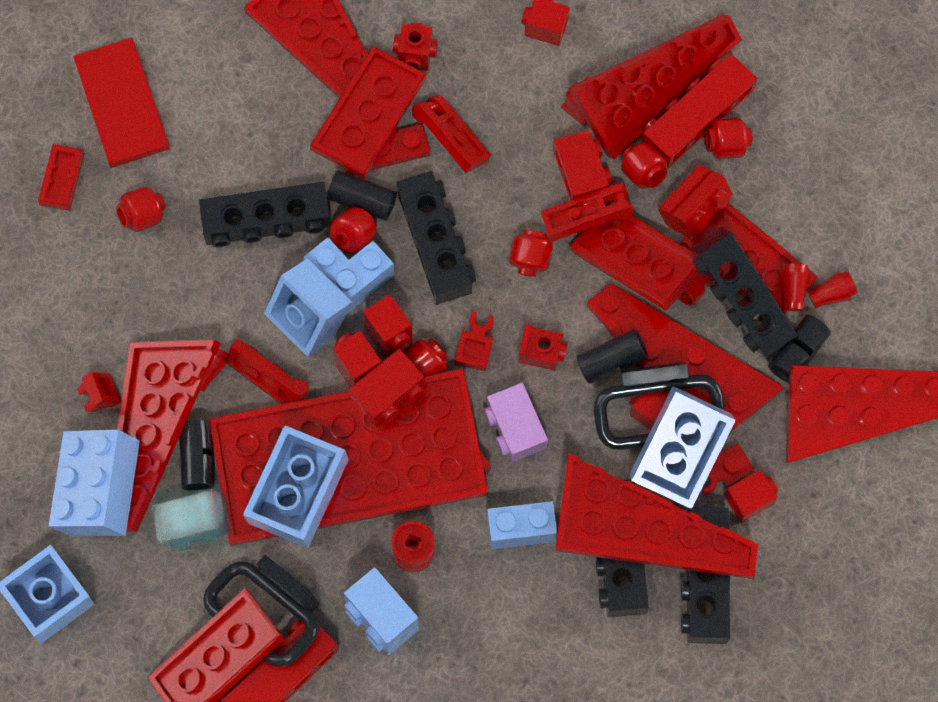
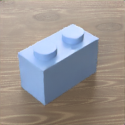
(521, 525)

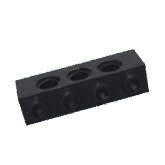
(248, 207)
(444, 284)
(775, 328)
(626, 600)
(716, 626)

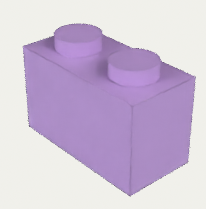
(516, 423)

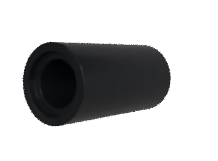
(359, 193)
(801, 349)
(610, 355)
(196, 456)

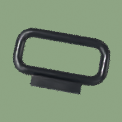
(648, 381)
(284, 590)

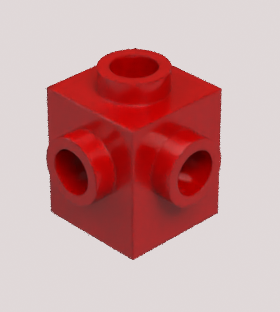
(415, 45)

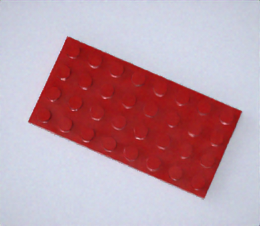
(388, 466)

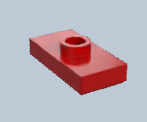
(61, 177)

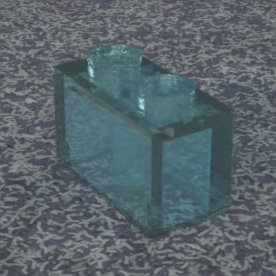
(191, 520)

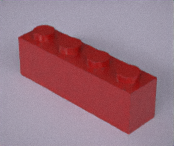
(705, 101)
(279, 683)

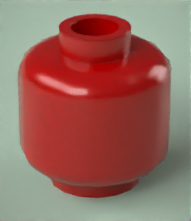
(728, 138)
(644, 165)
(140, 209)
(352, 230)
(531, 252)
(427, 356)

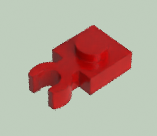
(475, 347)
(729, 468)

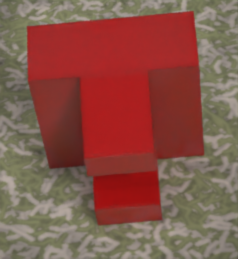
(100, 390)

